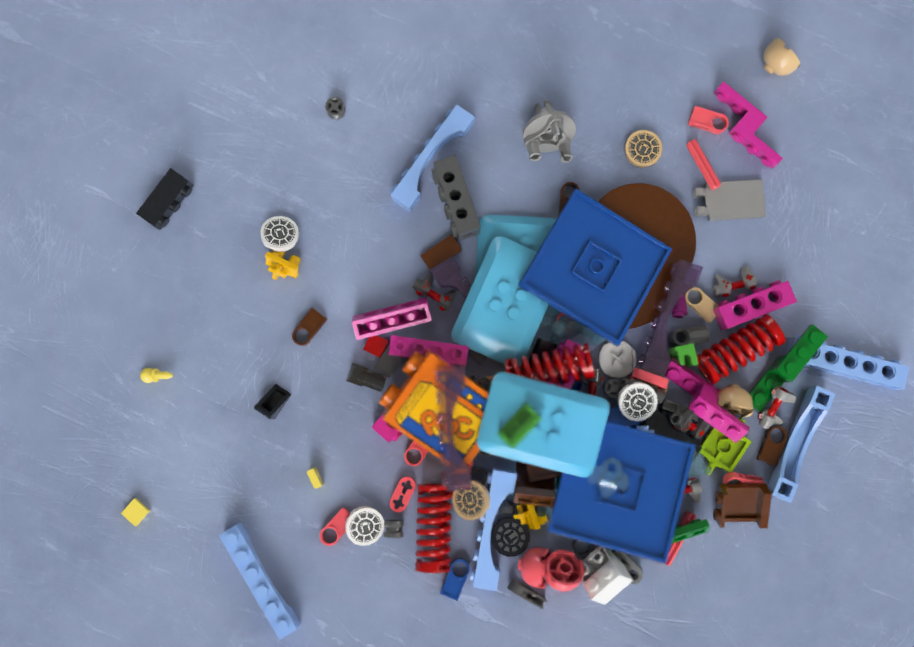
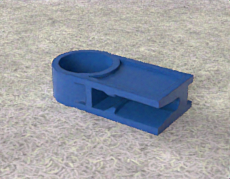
(453, 583)

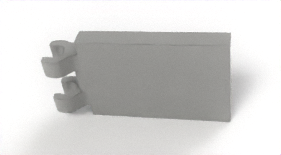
(732, 201)

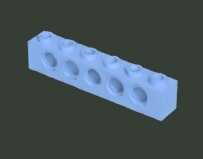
(895, 375)

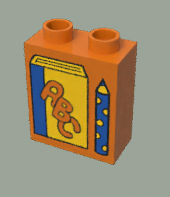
(415, 407)

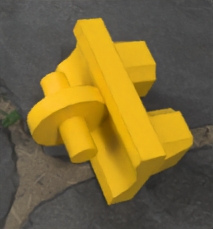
(282, 267)
(529, 516)

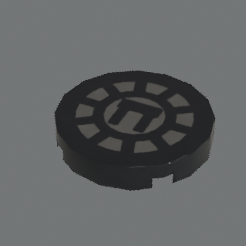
(510, 537)

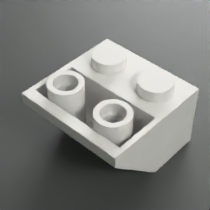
(604, 575)

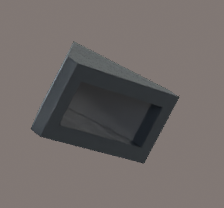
(273, 402)

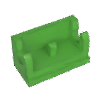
(685, 353)
(519, 426)

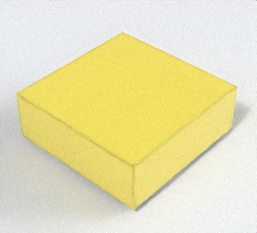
(315, 478)
(135, 512)

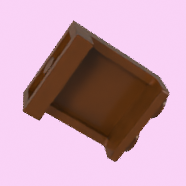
(533, 493)
(742, 504)

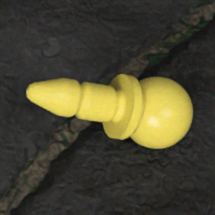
(153, 375)

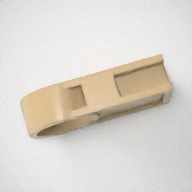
(704, 307)

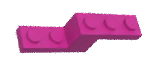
(744, 130)
(705, 401)

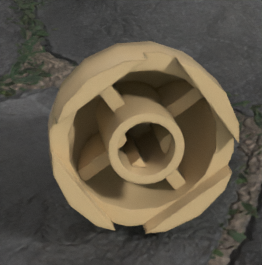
(779, 59)
(736, 400)

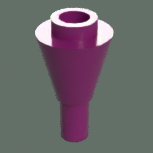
(680, 308)

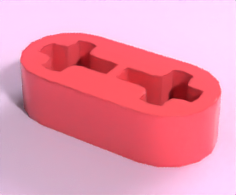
(650, 378)
(398, 491)

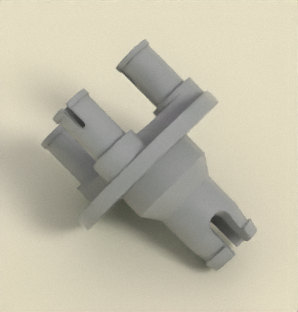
(549, 132)

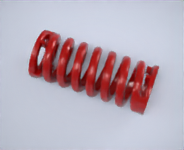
(763, 340)
(557, 369)
(436, 566)

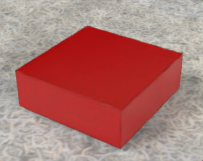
(376, 345)

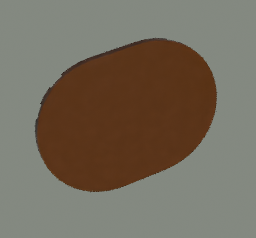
(663, 218)

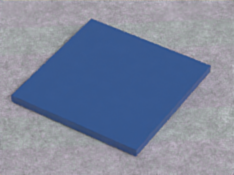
(595, 267)
(635, 519)

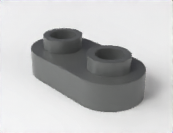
(630, 564)

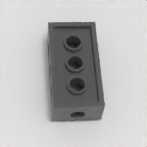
(449, 170)

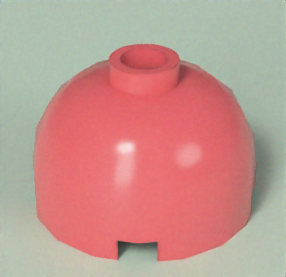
(533, 566)
(563, 570)

